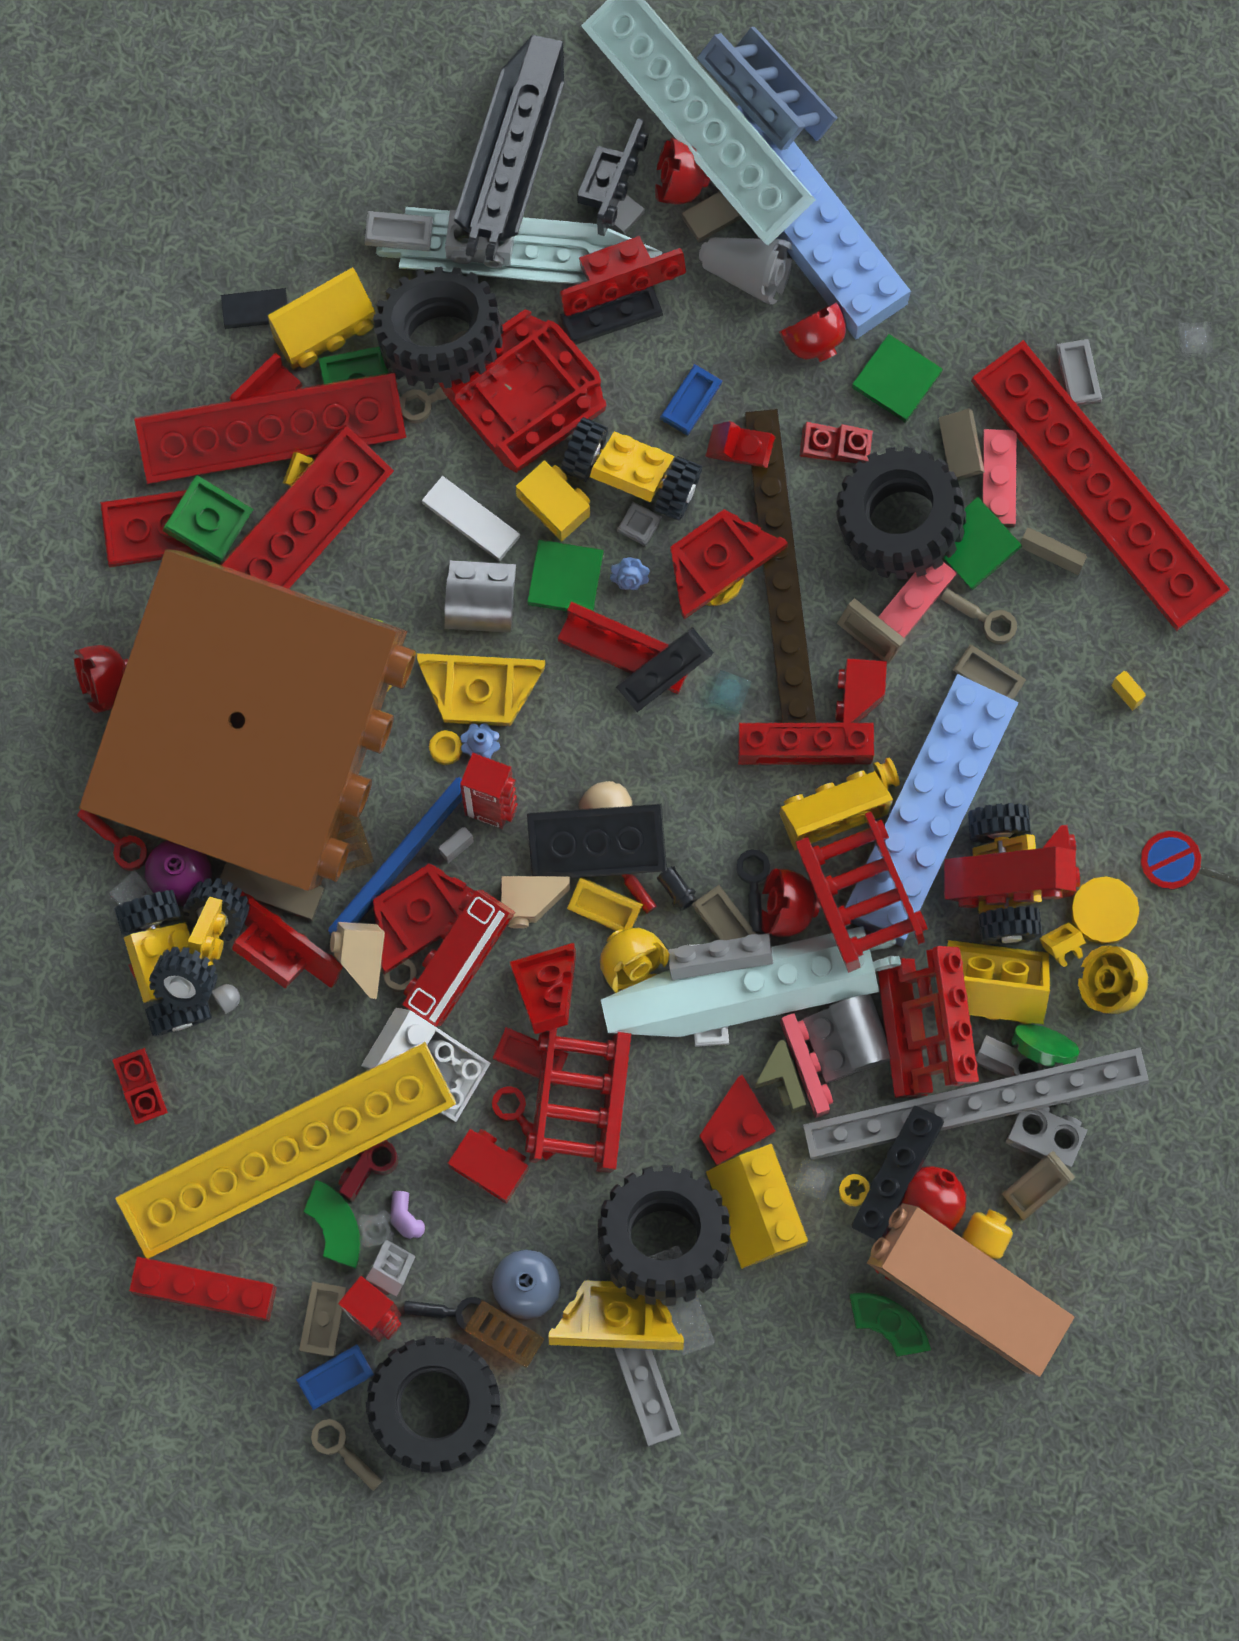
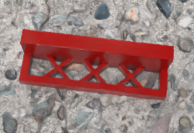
(610, 641)

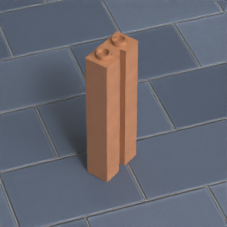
(970, 1289)

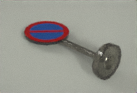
(1174, 860)

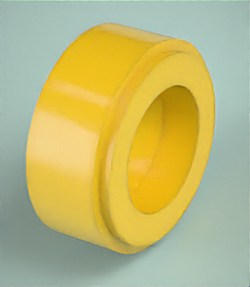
(445, 747)

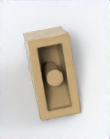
(532, 896)
(360, 952)

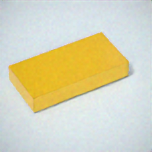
(604, 905)

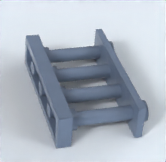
(767, 88)

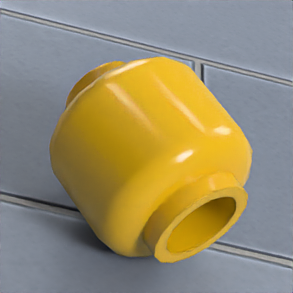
(988, 1233)

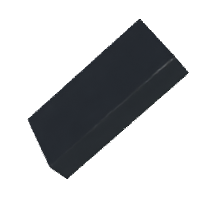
(251, 307)

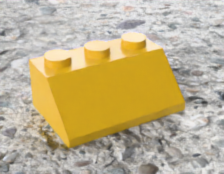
(322, 319)
(835, 808)
(1005, 982)
(758, 1206)

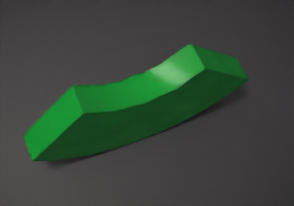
(337, 1223)
(890, 1321)

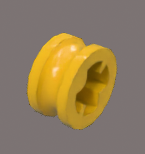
(887, 773)
(846, 1184)

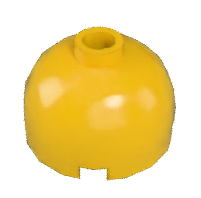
(631, 957)
(1113, 980)

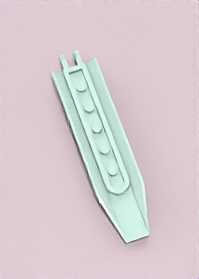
(541, 250)
(800, 978)

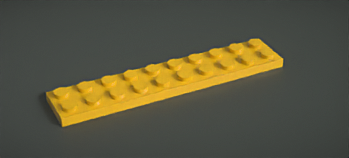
(285, 1150)

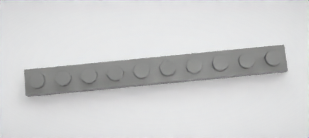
(980, 1102)

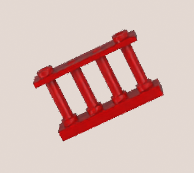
(828, 887)
(606, 1118)

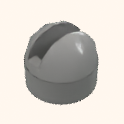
(226, 997)

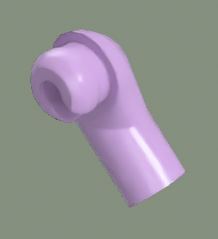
(402, 1219)

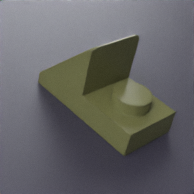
(781, 1069)

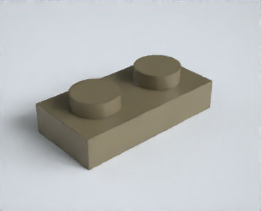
(322, 1320)

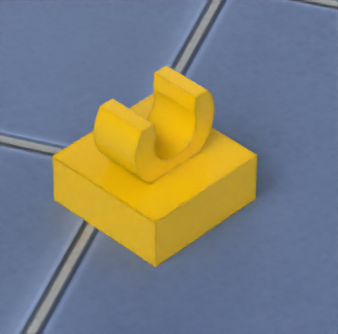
(1063, 940)

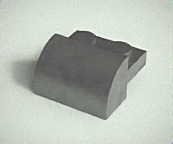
(480, 596)
(848, 1037)

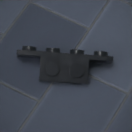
(608, 177)
(897, 1171)

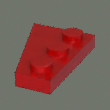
(546, 986)

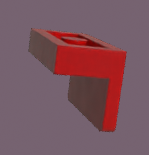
(268, 379)

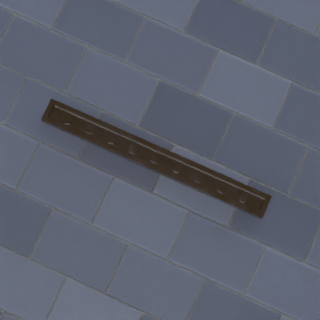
(782, 579)

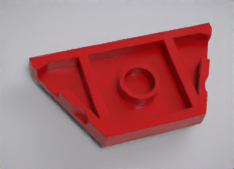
(719, 557)
(417, 913)

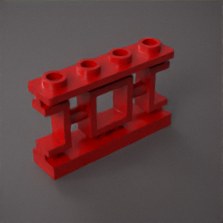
(906, 1026)

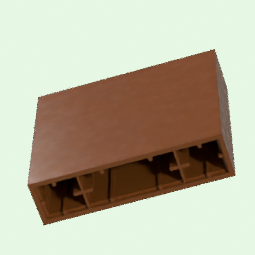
(247, 721)

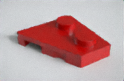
(736, 1124)

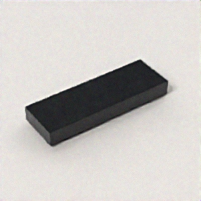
(612, 316)
(664, 669)

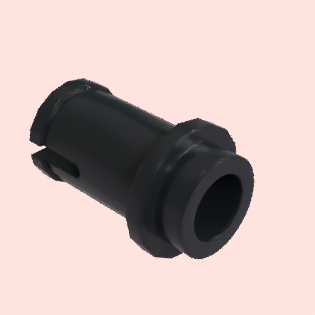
(678, 890)

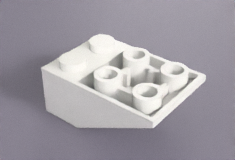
(458, 1064)

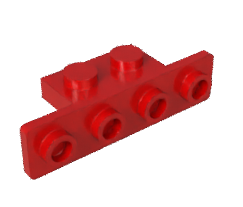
(619, 272)
(282, 950)

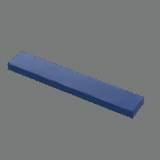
(401, 856)

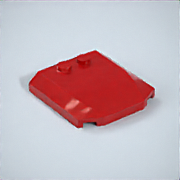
(548, 395)

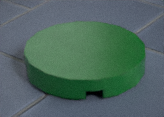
(1044, 1045)

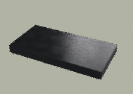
(597, 841)

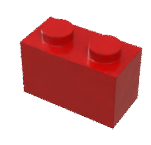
(489, 1165)

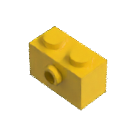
(554, 500)

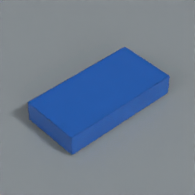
(691, 400)
(335, 1377)

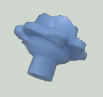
(629, 574)
(480, 740)

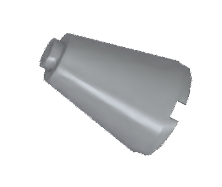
(749, 264)

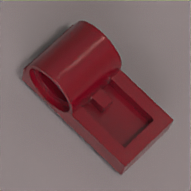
(354, 1178)

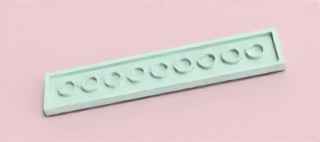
(700, 115)

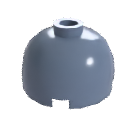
(535, 1298)

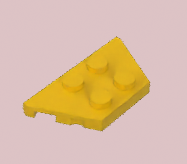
(479, 687)
(610, 1318)

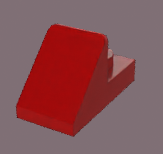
(740, 445)

